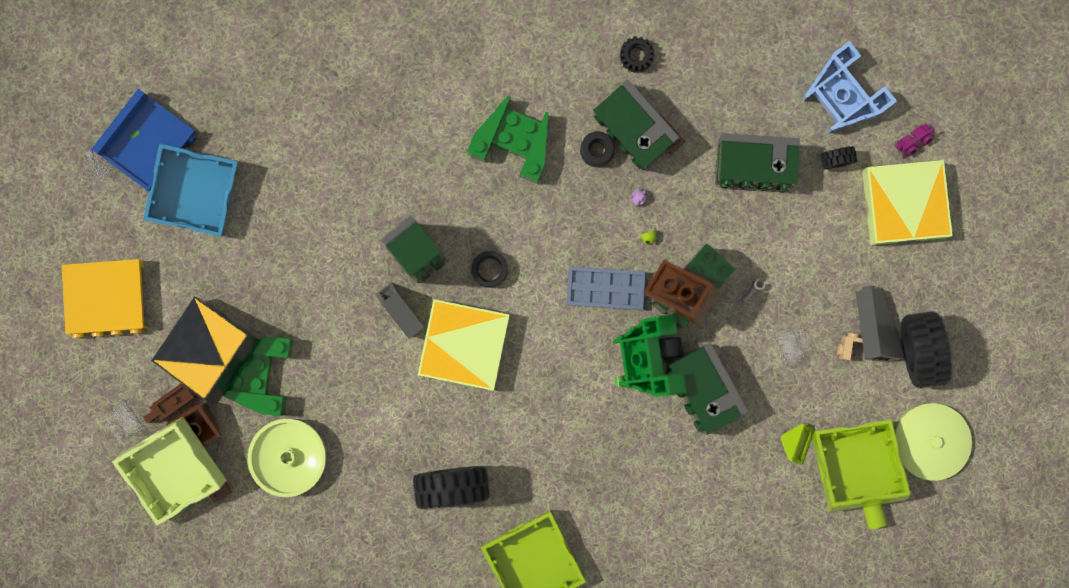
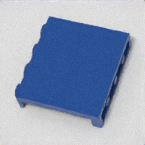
(138, 155)

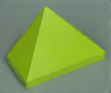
(797, 442)

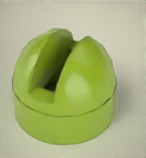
(649, 237)

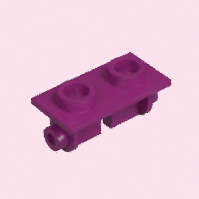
(923, 136)

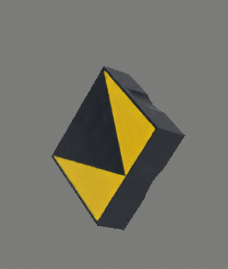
(205, 350)

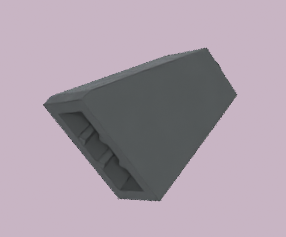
(400, 311)

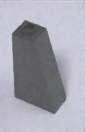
(877, 326)

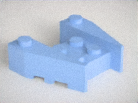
(843, 95)

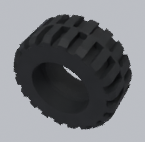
(926, 349)
(451, 487)

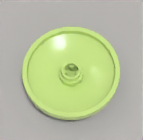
(933, 441)
(287, 457)

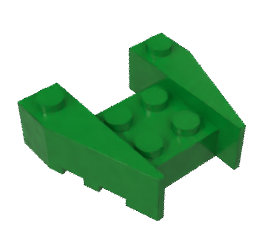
(515, 135)
(643, 357)
(252, 378)

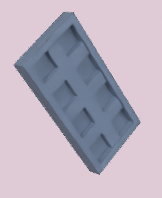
(606, 288)

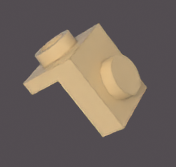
(845, 348)

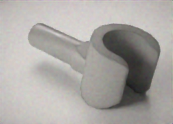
(754, 289)

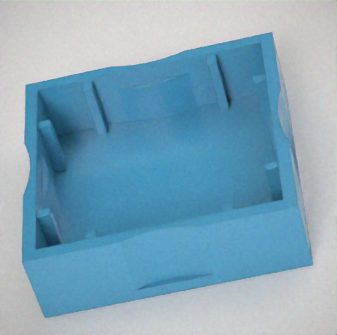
(190, 190)

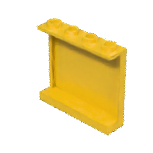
(103, 298)

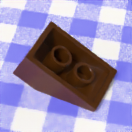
(681, 292)

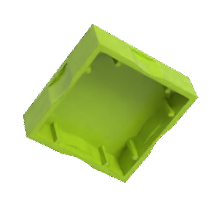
(860, 466)
(533, 556)

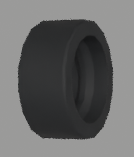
(475, 271)

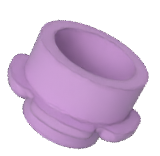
(638, 197)

